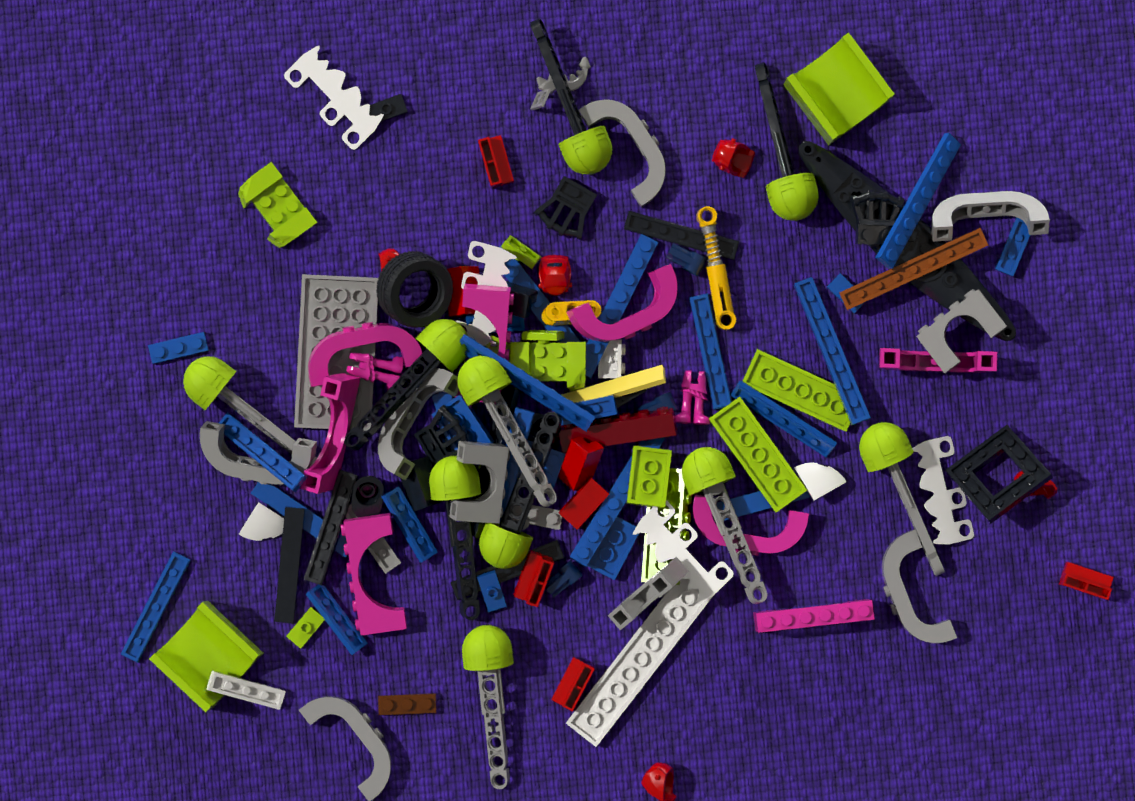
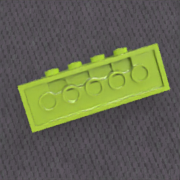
(679, 498)

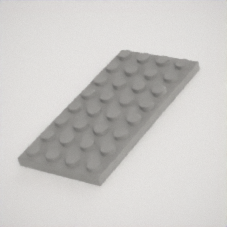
(327, 308)

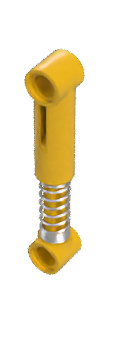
(716, 270)

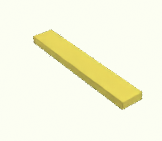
(621, 386)

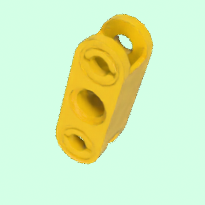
(556, 314)

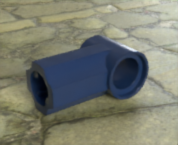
(689, 260)
(664, 400)
(566, 576)

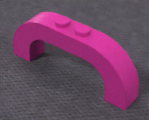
(665, 294)
(360, 336)
(922, 361)
(787, 538)

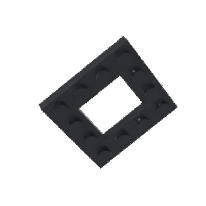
(995, 506)

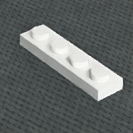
(245, 690)

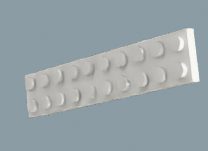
(636, 662)

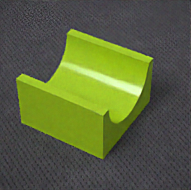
(839, 89)
(202, 646)

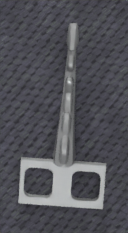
(547, 86)

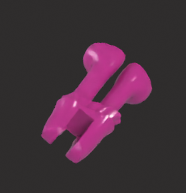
(367, 372)
(699, 392)

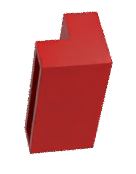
(495, 161)
(455, 307)
(580, 462)
(583, 503)
(533, 578)
(1086, 581)
(573, 684)

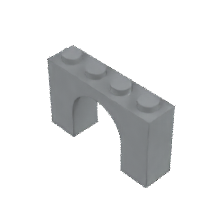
(934, 336)
(488, 506)
(648, 592)

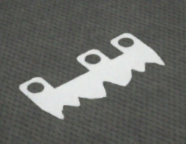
(343, 101)
(494, 261)
(941, 502)
(671, 546)

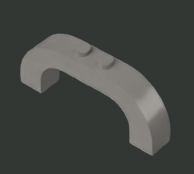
(637, 129)
(989, 205)
(400, 422)
(247, 468)
(895, 589)
(367, 734)

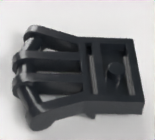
(572, 196)
(874, 230)
(432, 439)

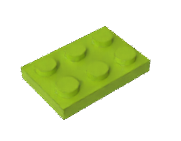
(649, 476)

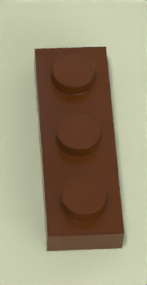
(407, 704)

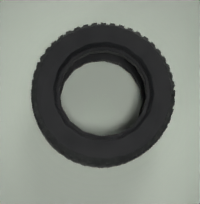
(393, 277)

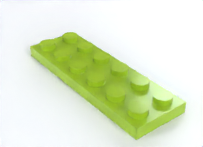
(796, 389)
(757, 454)

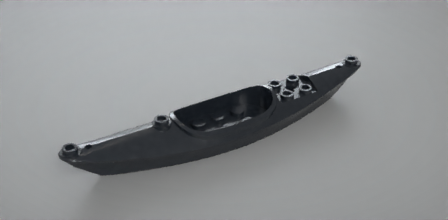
(942, 285)

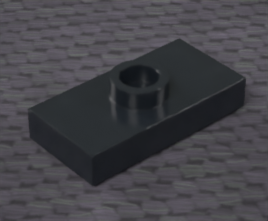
(389, 107)

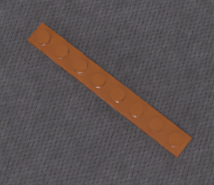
(913, 268)

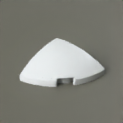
(819, 478)
(262, 524)

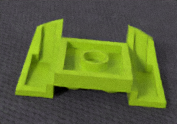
(276, 205)
(552, 361)

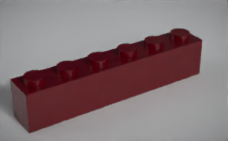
(623, 428)

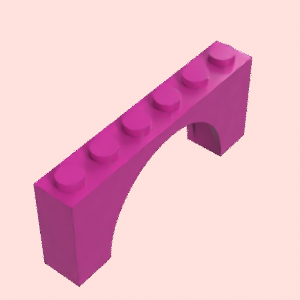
(494, 304)
(342, 393)
(372, 615)
(813, 616)

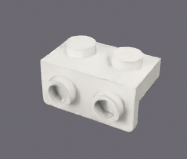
(610, 363)

